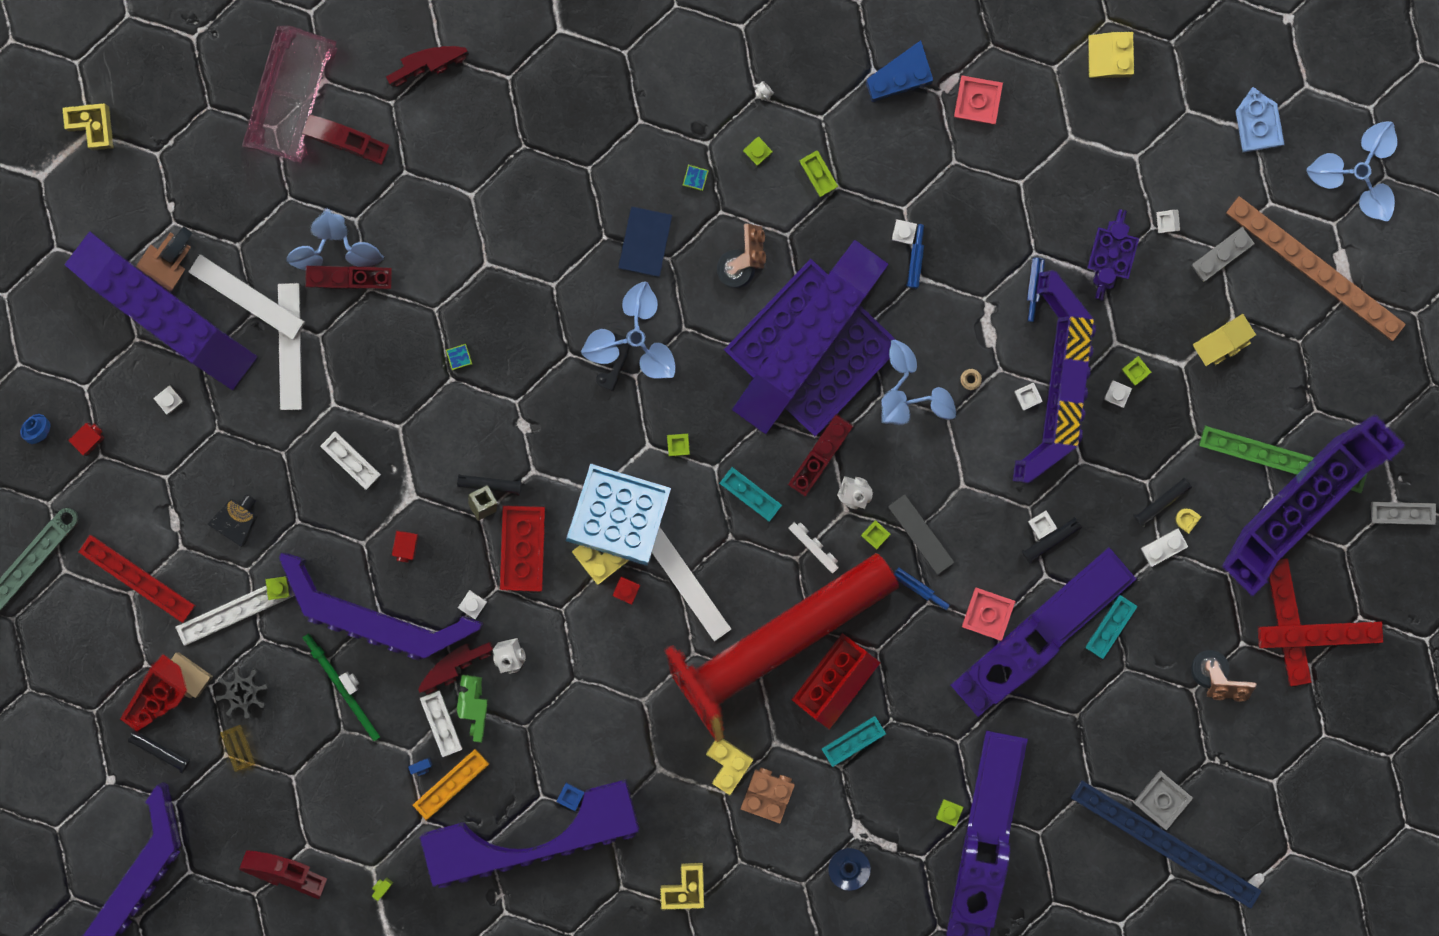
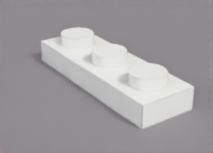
(350, 460)
(814, 546)
(441, 723)

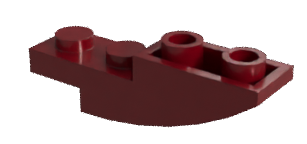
(435, 58)
(345, 138)
(348, 277)
(820, 455)
(446, 669)
(284, 871)

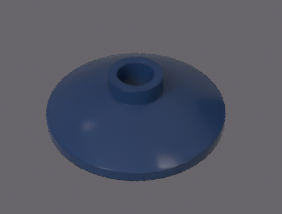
(849, 880)

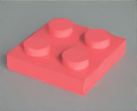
(978, 100)
(988, 614)

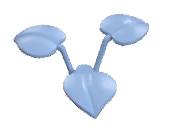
(1329, 171)
(332, 227)
(601, 344)
(895, 404)

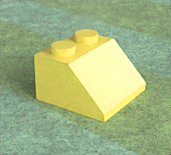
(1111, 55)

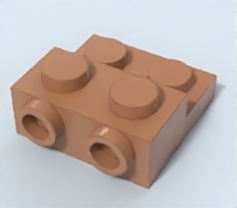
(768, 795)

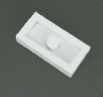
(1164, 547)

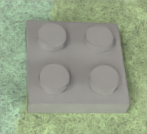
(1163, 800)

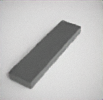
(921, 534)

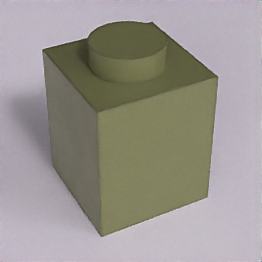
(482, 503)

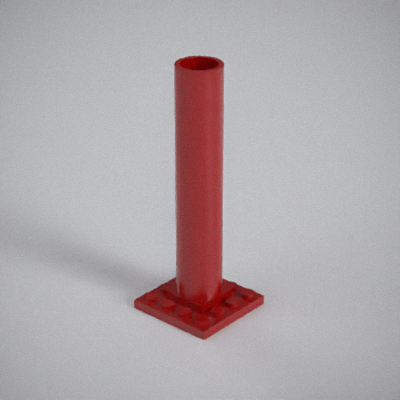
(779, 639)

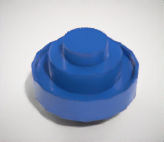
(35, 429)

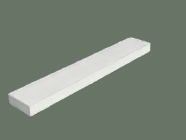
(247, 297)
(290, 352)
(689, 586)
(227, 615)

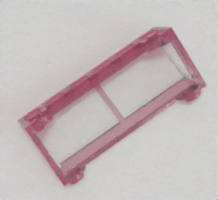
(288, 93)

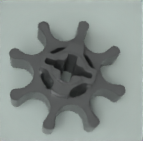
(239, 681)

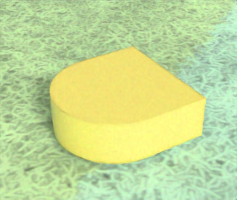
(1187, 519)

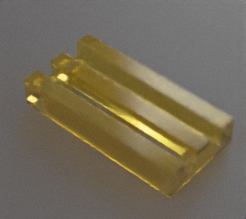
(229, 749)

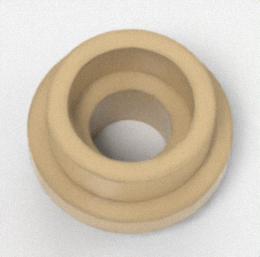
(971, 372)

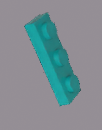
(750, 494)
(1111, 626)
(853, 741)

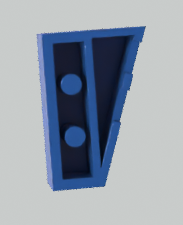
(901, 75)

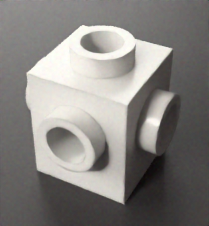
(855, 492)
(509, 656)

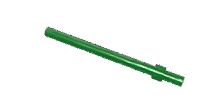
(318, 653)

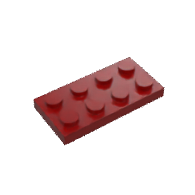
(522, 548)

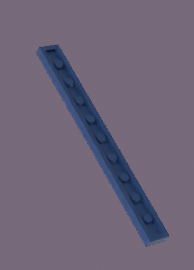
(1166, 844)

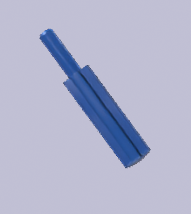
(916, 259)
(1033, 297)
(918, 587)

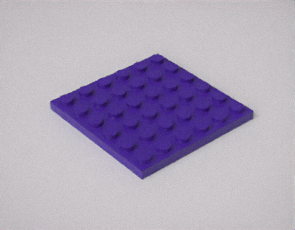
(841, 371)

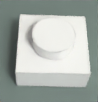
(1168, 221)
(904, 232)
(1117, 394)
(1028, 396)
(168, 399)
(1042, 524)
(472, 604)
(350, 682)

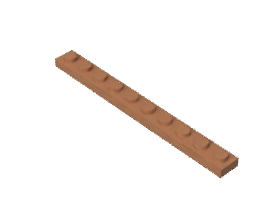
(1315, 268)

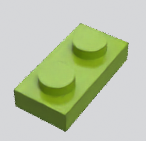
(818, 173)

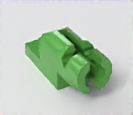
(472, 706)

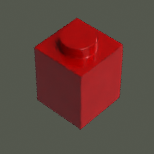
(86, 438)
(405, 546)
(626, 590)

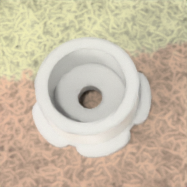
(763, 91)

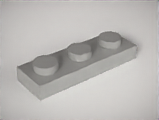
(1222, 254)
(1403, 513)

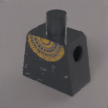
(235, 520)

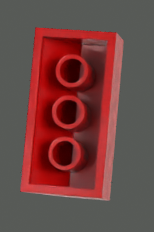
(836, 681)

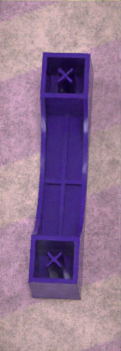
(459, 853)

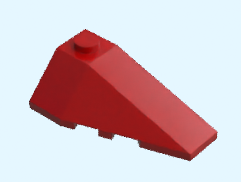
(156, 695)

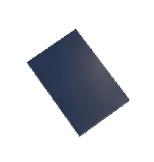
(645, 241)

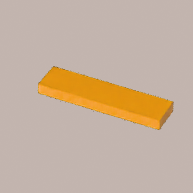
(450, 784)

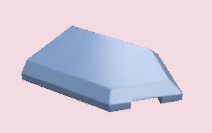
(1258, 122)

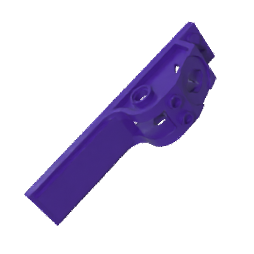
(1054, 621)
(988, 823)

